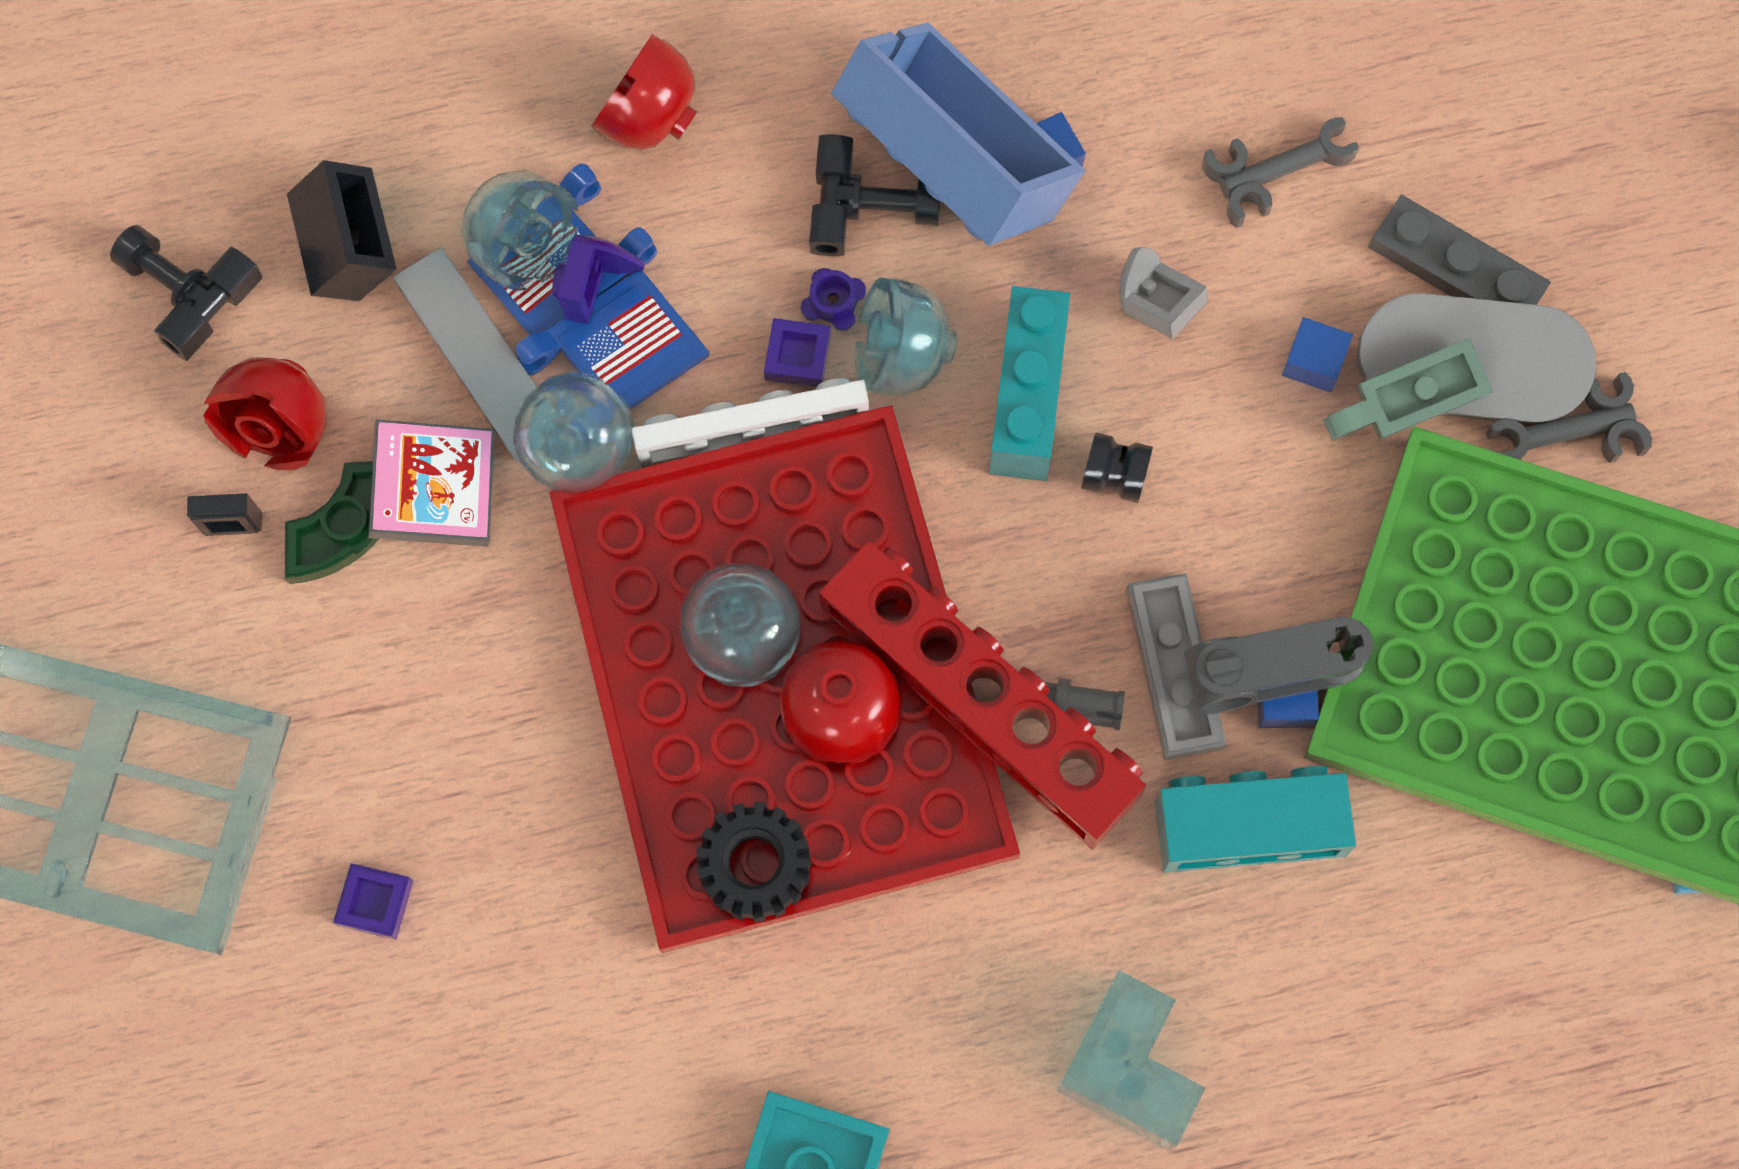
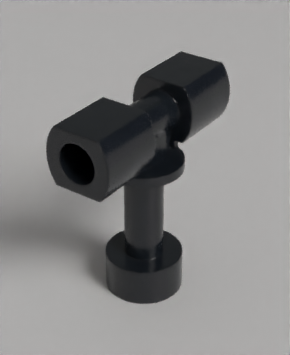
(844, 197)
(194, 294)

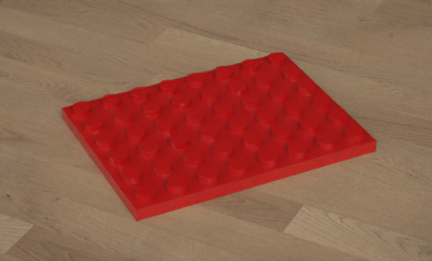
(699, 746)

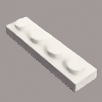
(725, 424)

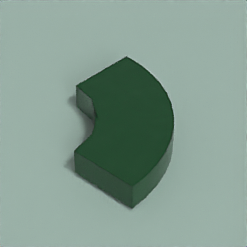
(335, 532)

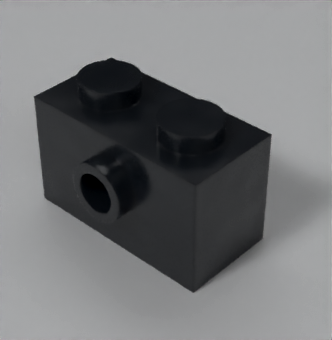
(341, 231)

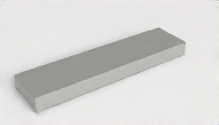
(468, 341)

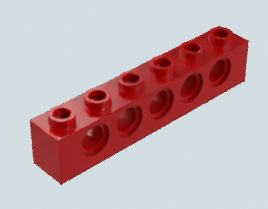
(1084, 809)

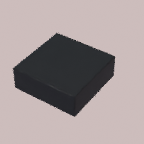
(224, 514)

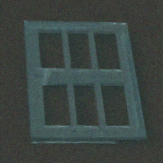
(92, 785)

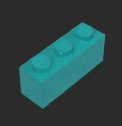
(1029, 383)
(1254, 820)

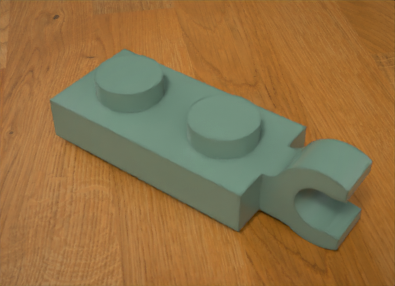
(1414, 393)

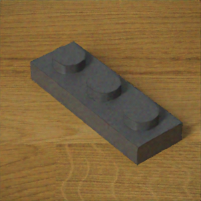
(1453, 257)

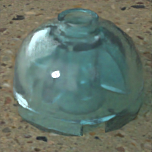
(519, 227)
(904, 338)
(573, 432)
(740, 624)

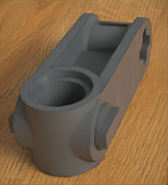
(1276, 663)

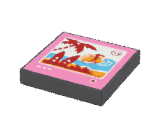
(431, 483)

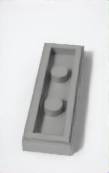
(1165, 630)

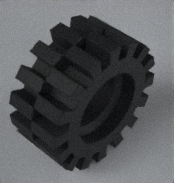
(744, 825)

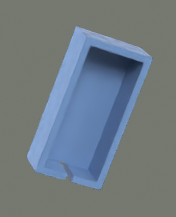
(957, 132)

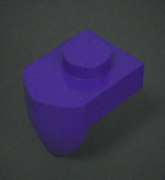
(580, 278)

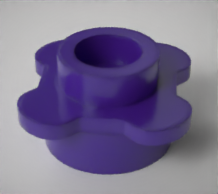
(833, 282)

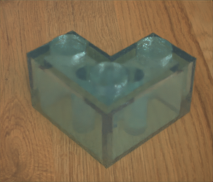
(1114, 1068)

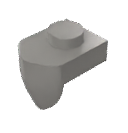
(1159, 293)

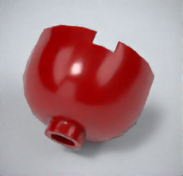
(650, 99)
(269, 410)
(840, 702)

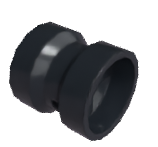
(1116, 467)

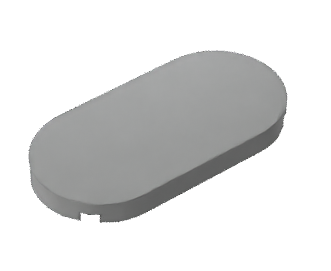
(1531, 353)

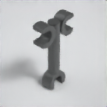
(1245, 183)
(1607, 415)

